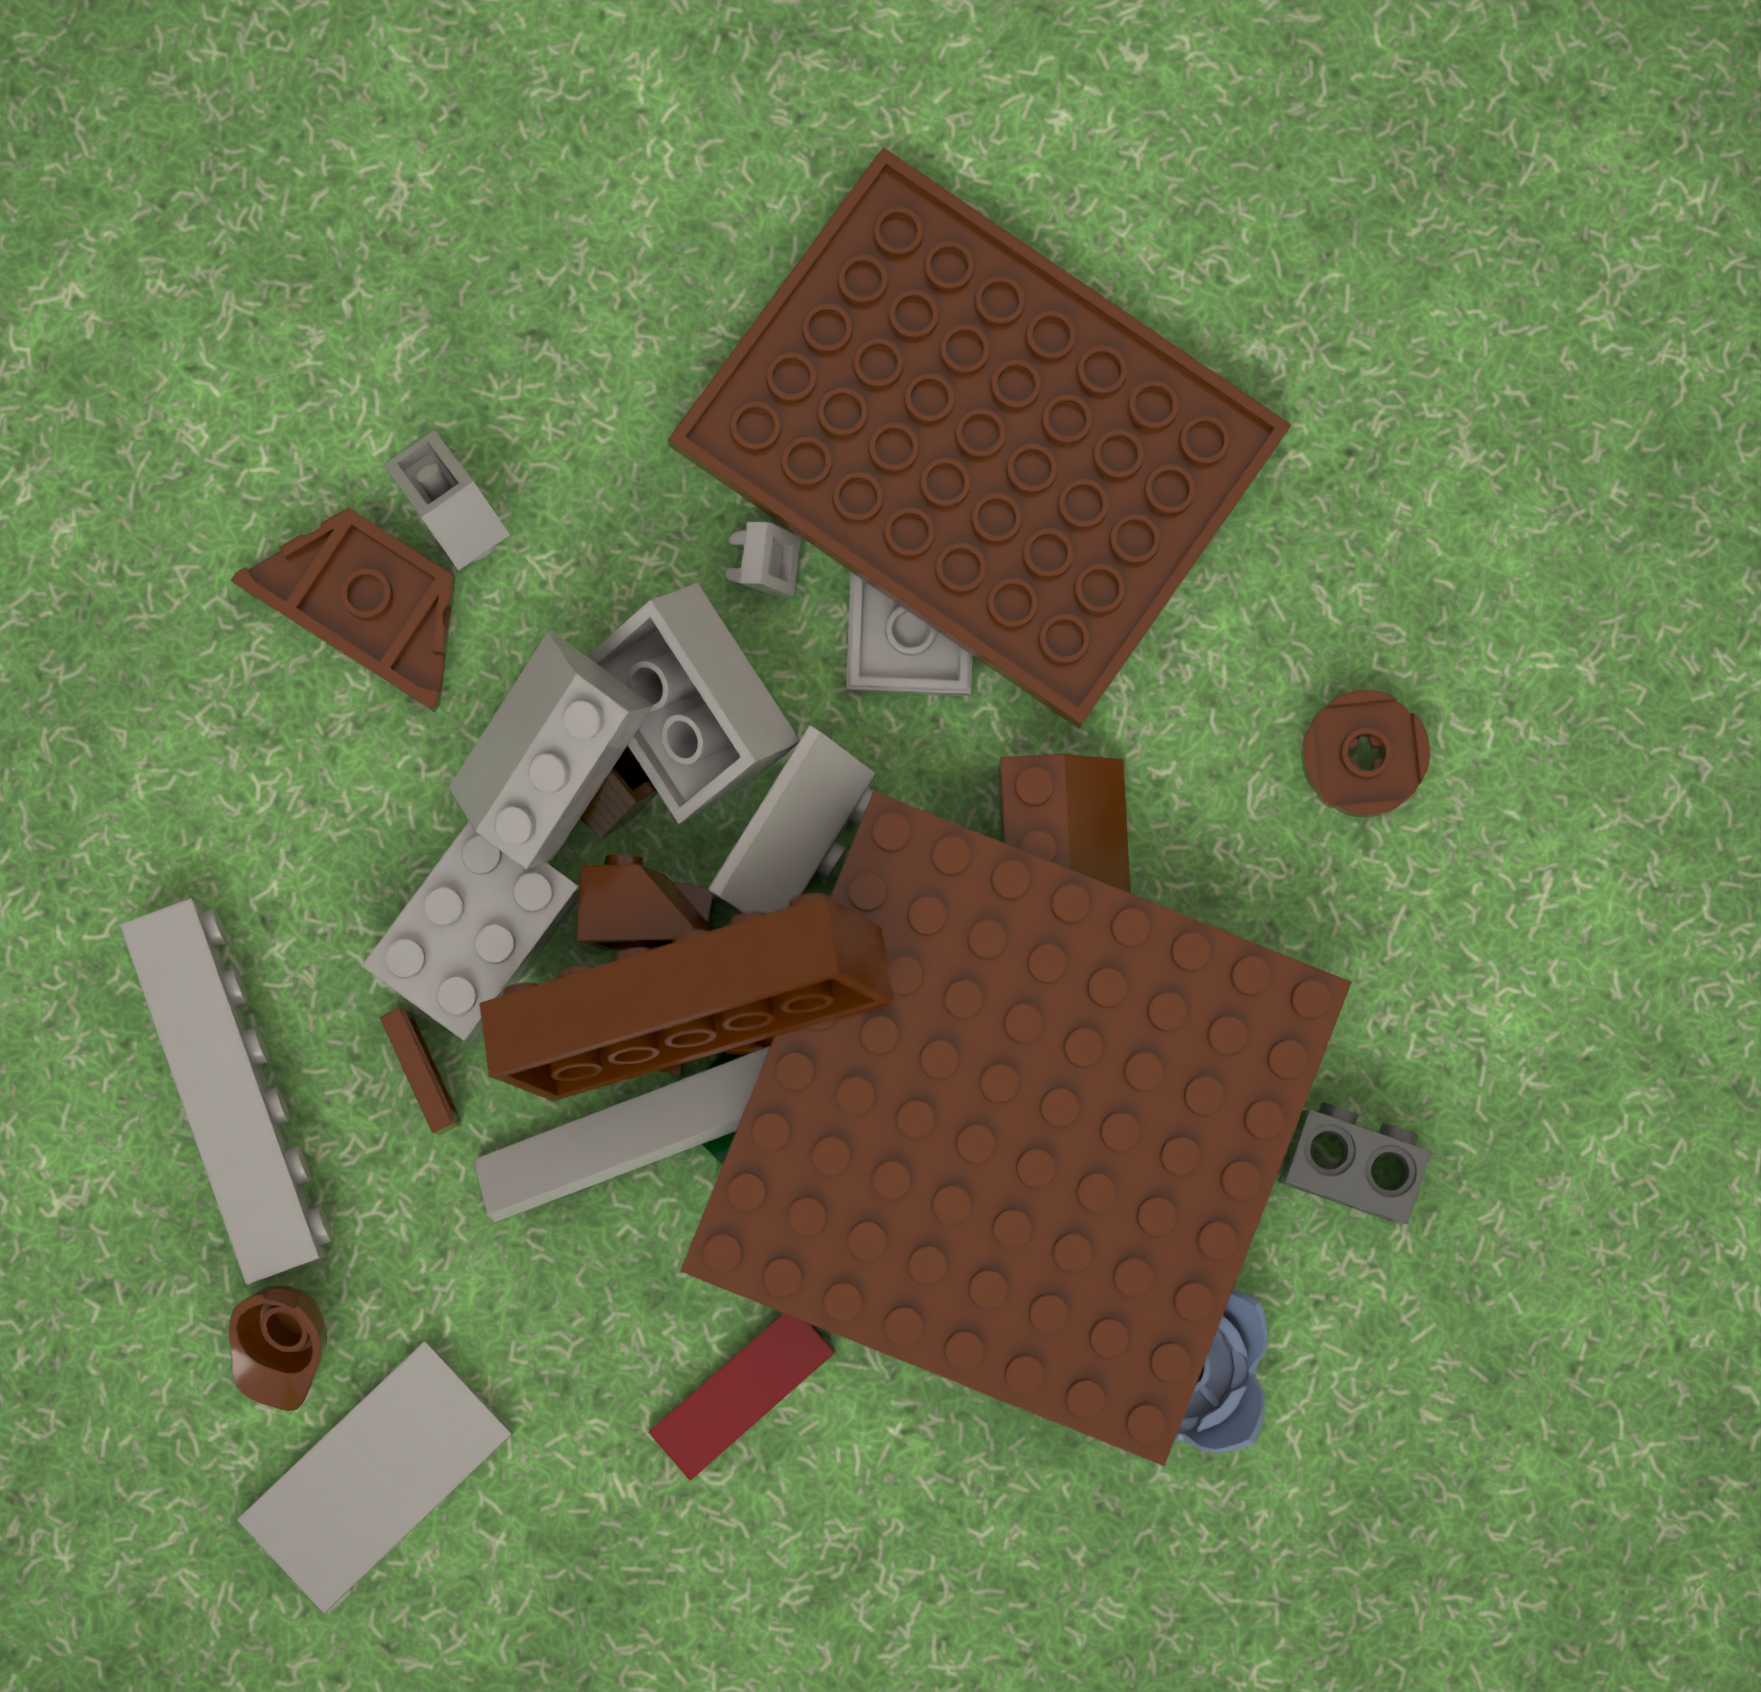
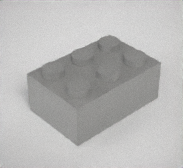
(471, 932)

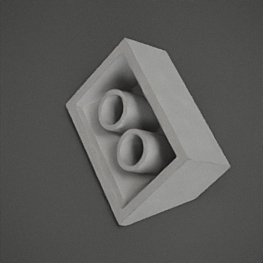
(710, 710)
(546, 752)
(795, 828)

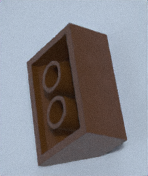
(1068, 812)

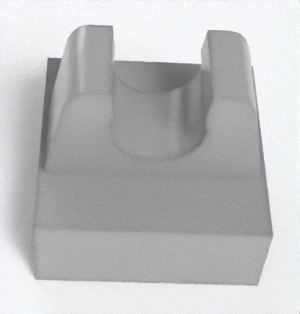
(767, 559)

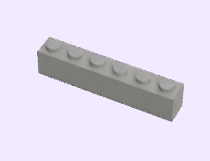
(225, 1090)

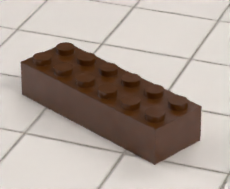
(686, 998)

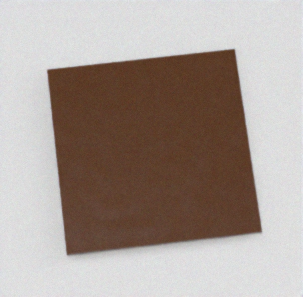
(1031, 1147)

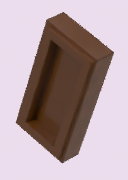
(420, 1070)

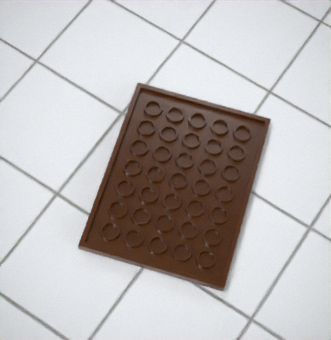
(979, 436)

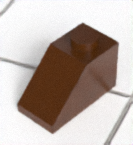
(631, 906)

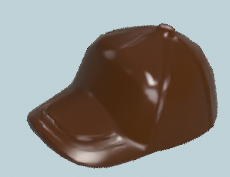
(277, 1346)

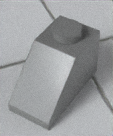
(447, 500)

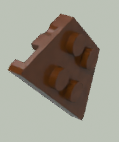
(364, 599)

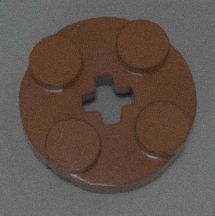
(1388, 726)

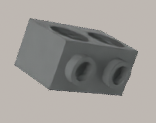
(1351, 1177)

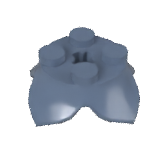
(1228, 1399)

